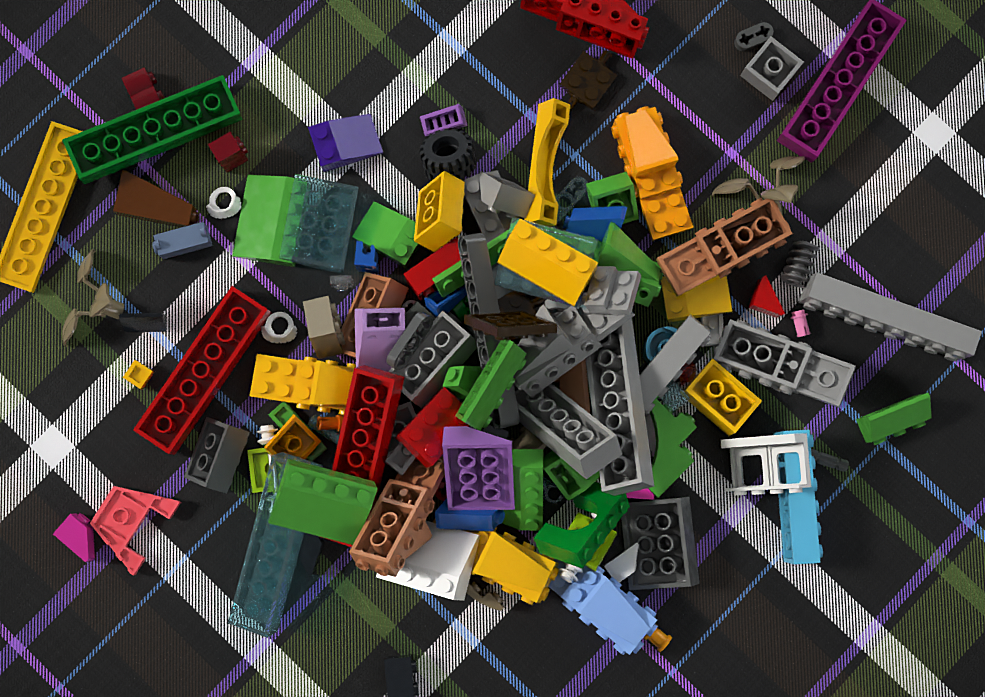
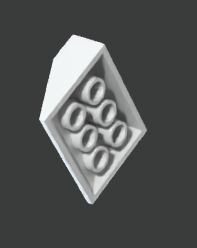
(440, 564)

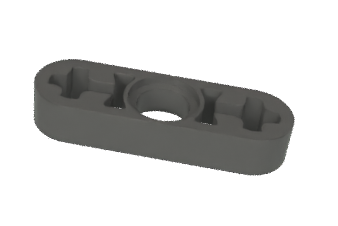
(402, 351)

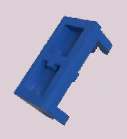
(365, 260)

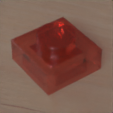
(688, 374)

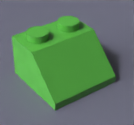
(614, 191)

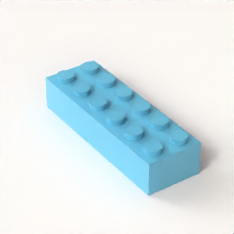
(799, 510)

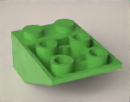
(565, 477)

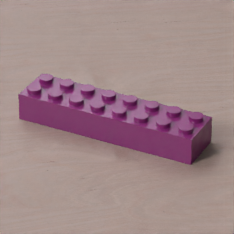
(841, 80)

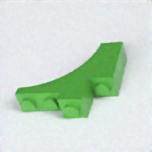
(669, 457)

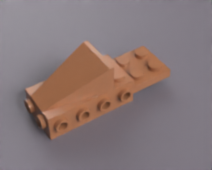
(725, 246)
(398, 520)

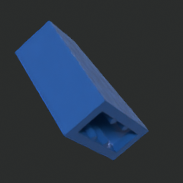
(594, 220)
(467, 519)

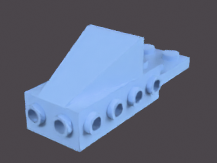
(607, 608)

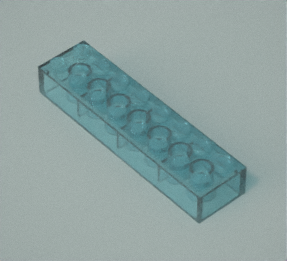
(267, 562)

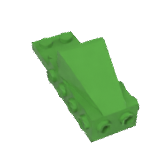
(625, 255)

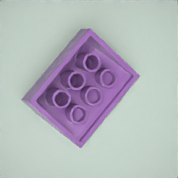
(477, 470)

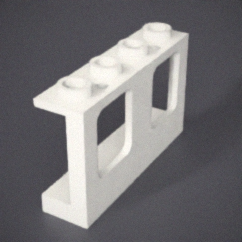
(769, 449)

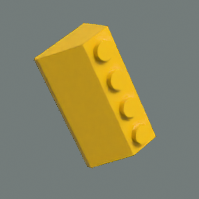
(547, 262)

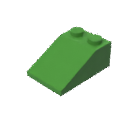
(389, 233)

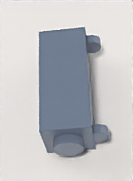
(182, 240)

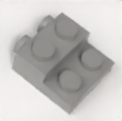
(611, 291)

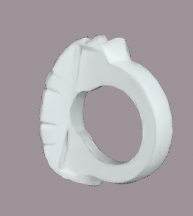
(233, 208)
(269, 334)

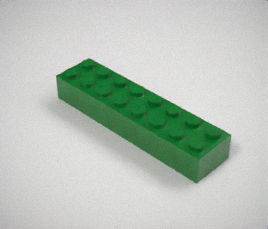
(152, 129)

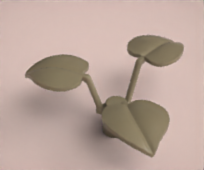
(780, 193)
(102, 305)

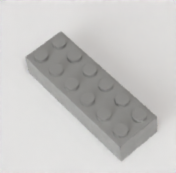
(568, 430)

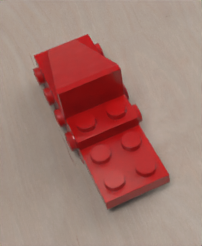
(603, 16)

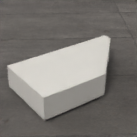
(623, 564)

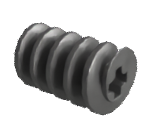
(798, 262)

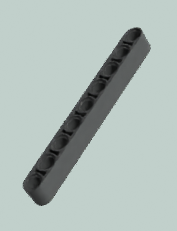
(482, 300)

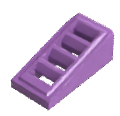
(441, 113)

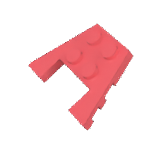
(122, 516)

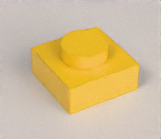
(138, 374)

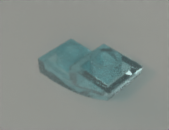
(674, 397)

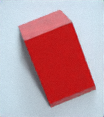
(765, 299)

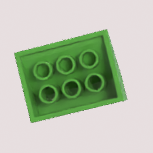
(263, 219)
(491, 385)
(527, 490)
(322, 502)

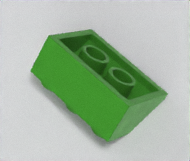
(895, 418)

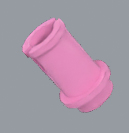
(801, 323)

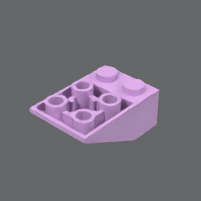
(377, 334)

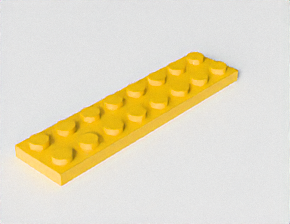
(39, 212)

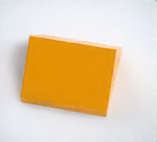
(293, 439)

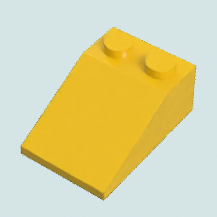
(704, 300)

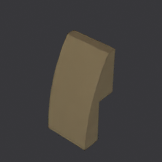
(489, 599)

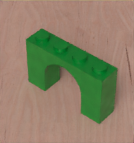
(579, 545)

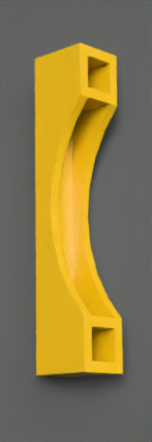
(550, 126)

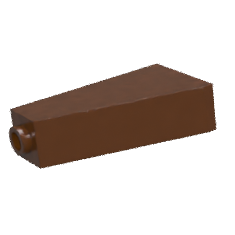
(150, 203)

